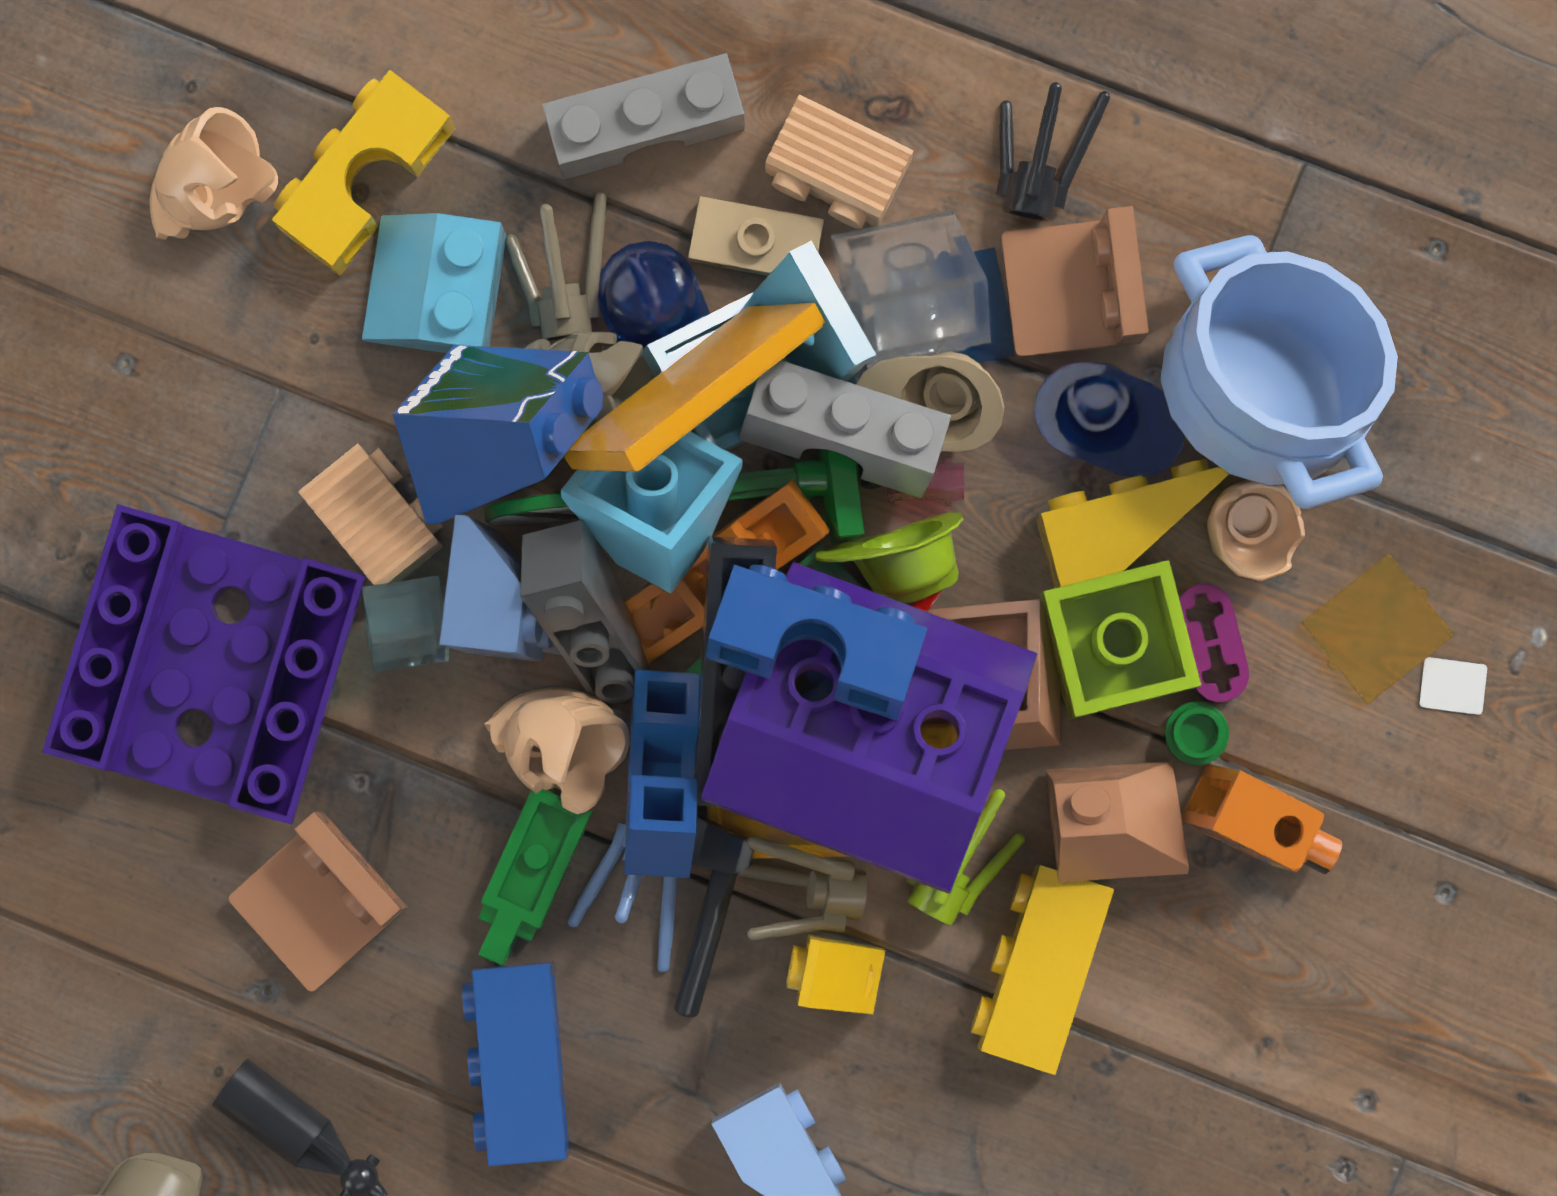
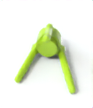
(947, 906)

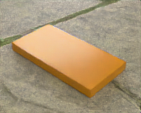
(694, 387)

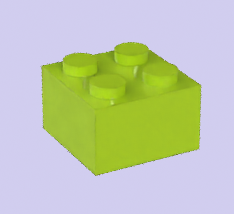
(1119, 639)

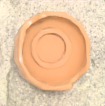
(1255, 529)

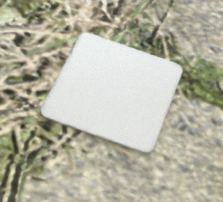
(1453, 685)

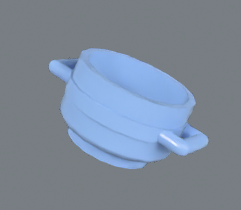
(1279, 369)

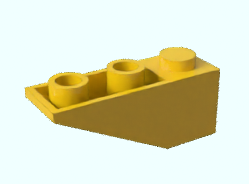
(1112, 531)
(835, 974)

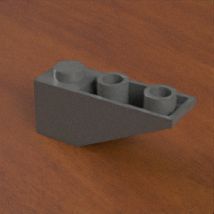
(582, 609)

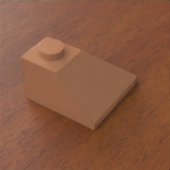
(1027, 627)
(1116, 821)

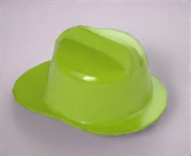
(906, 561)

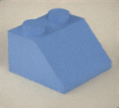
(484, 599)

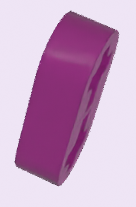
(1226, 639)

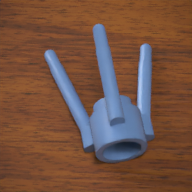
(628, 897)

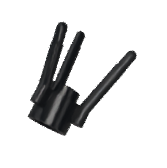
(1032, 189)

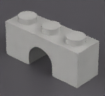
(669, 105)
(884, 434)

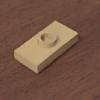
(748, 236)

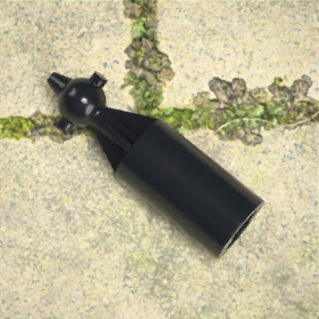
(294, 1129)

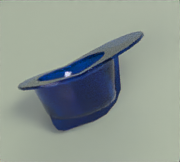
(649, 293)
(1108, 419)

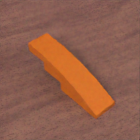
(669, 618)

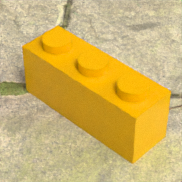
(1041, 969)

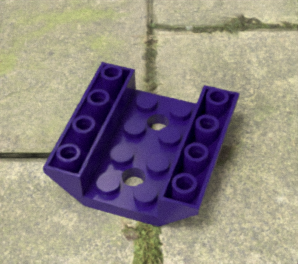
(160, 650)
(863, 777)

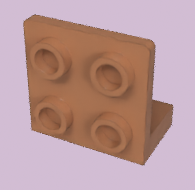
(1075, 286)
(317, 902)

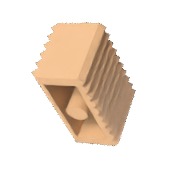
(837, 163)
(371, 516)

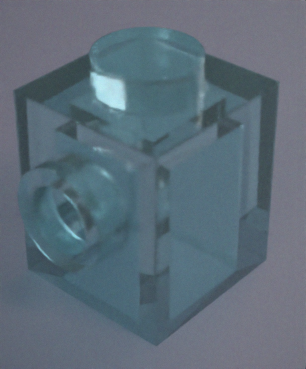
(404, 623)

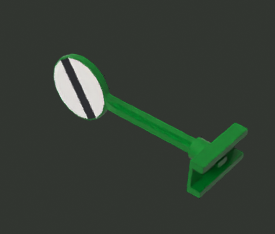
(828, 477)

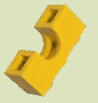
(390, 125)

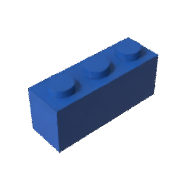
(517, 1064)

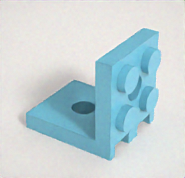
(834, 350)

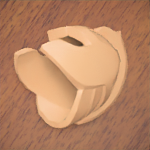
(209, 175)
(561, 742)

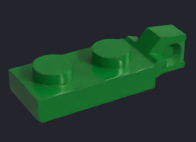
(529, 873)

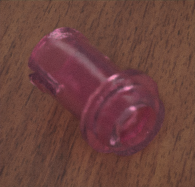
(945, 485)

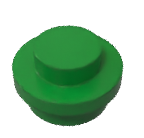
(1196, 733)

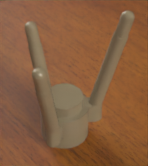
(562, 307)
(832, 889)

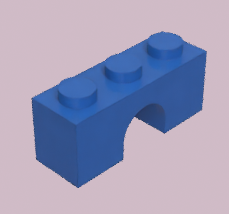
(767, 613)
(662, 774)

